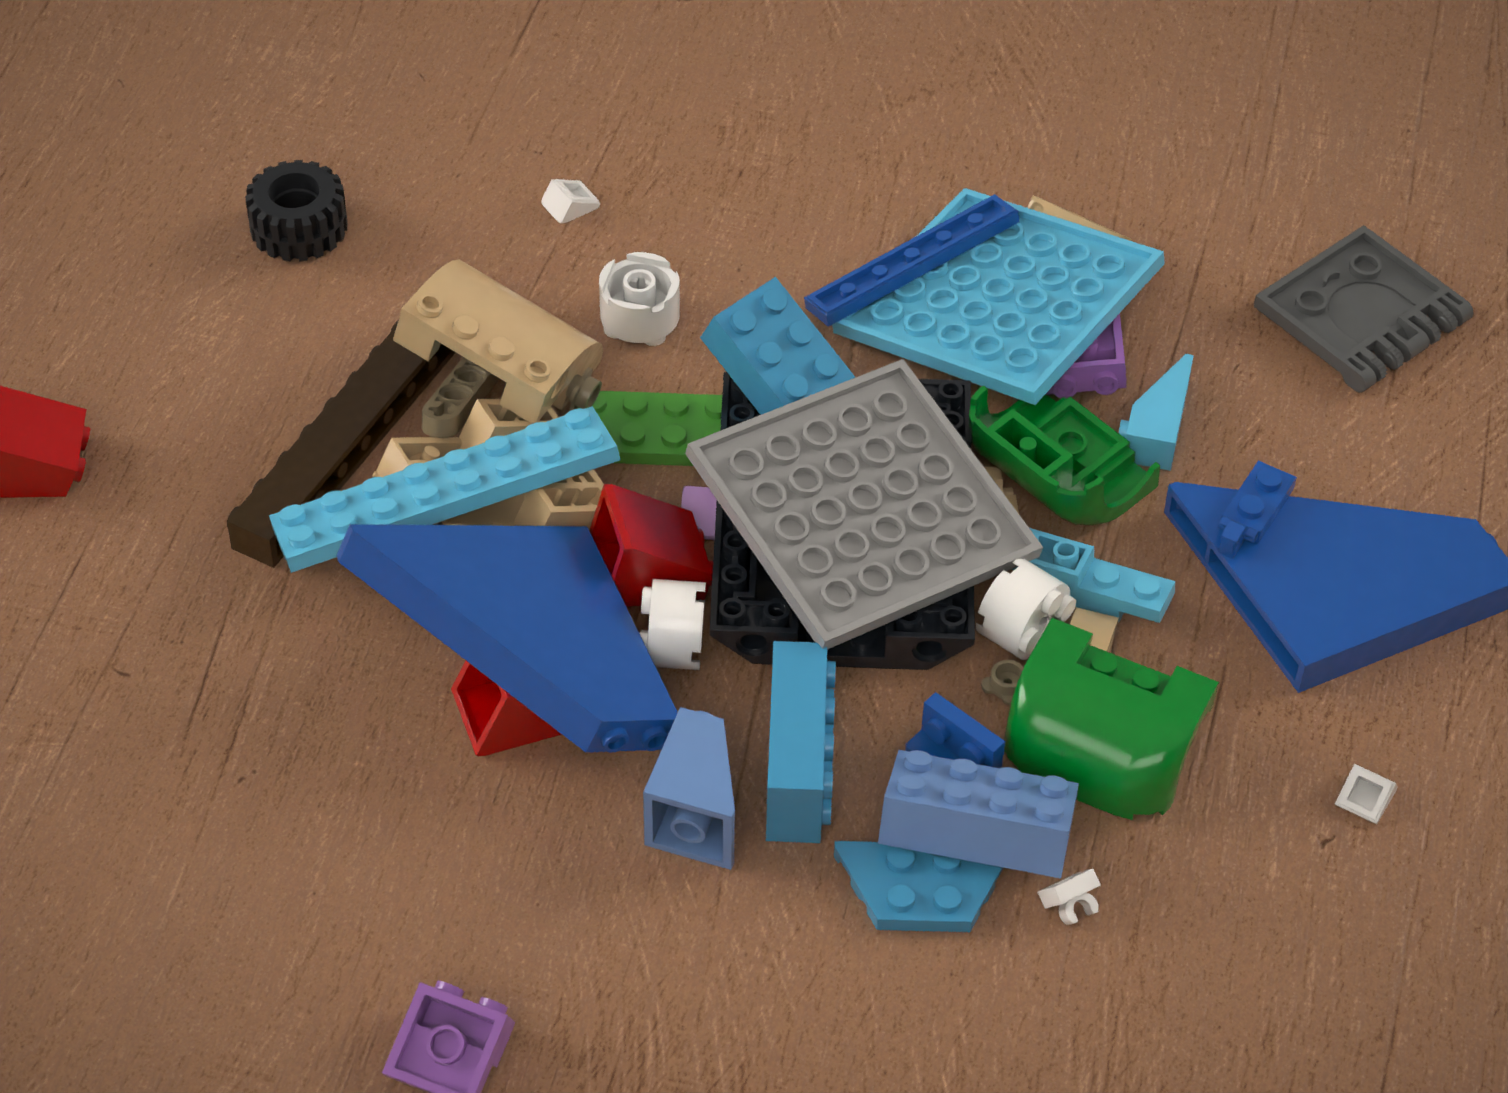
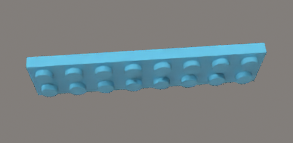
(447, 485)

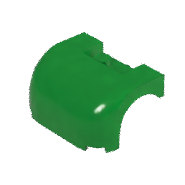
(1062, 457)
(1104, 722)

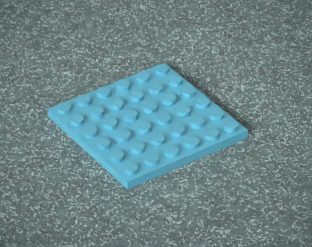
(1013, 305)

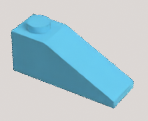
(1158, 416)

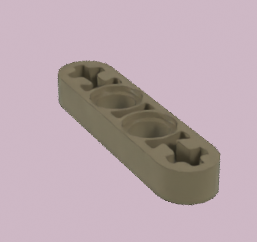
(455, 399)

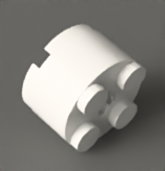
(639, 298)
(1022, 606)
(673, 622)

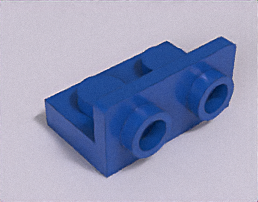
(955, 735)

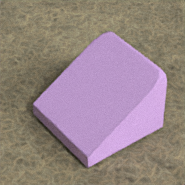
(703, 506)

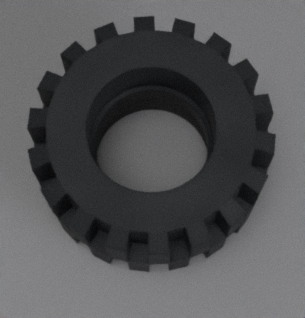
(296, 210)

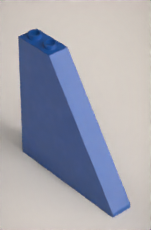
(1345, 579)
(530, 616)

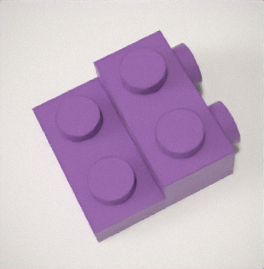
(1098, 368)
(448, 1041)

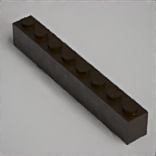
(334, 442)

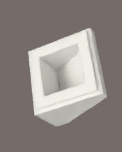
(568, 200)
(1366, 794)

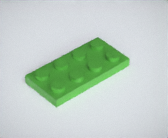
(657, 425)

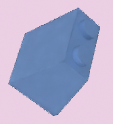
(691, 792)

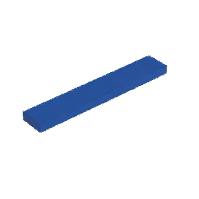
(911, 260)

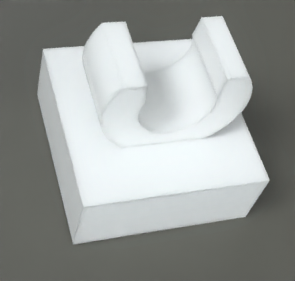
(1070, 891)

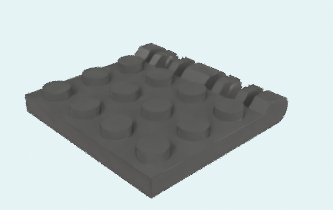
(1363, 301)

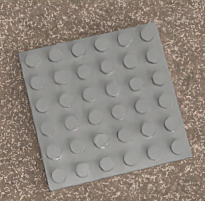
(862, 503)

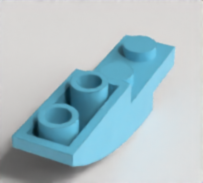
(1101, 584)

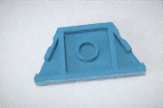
(916, 888)

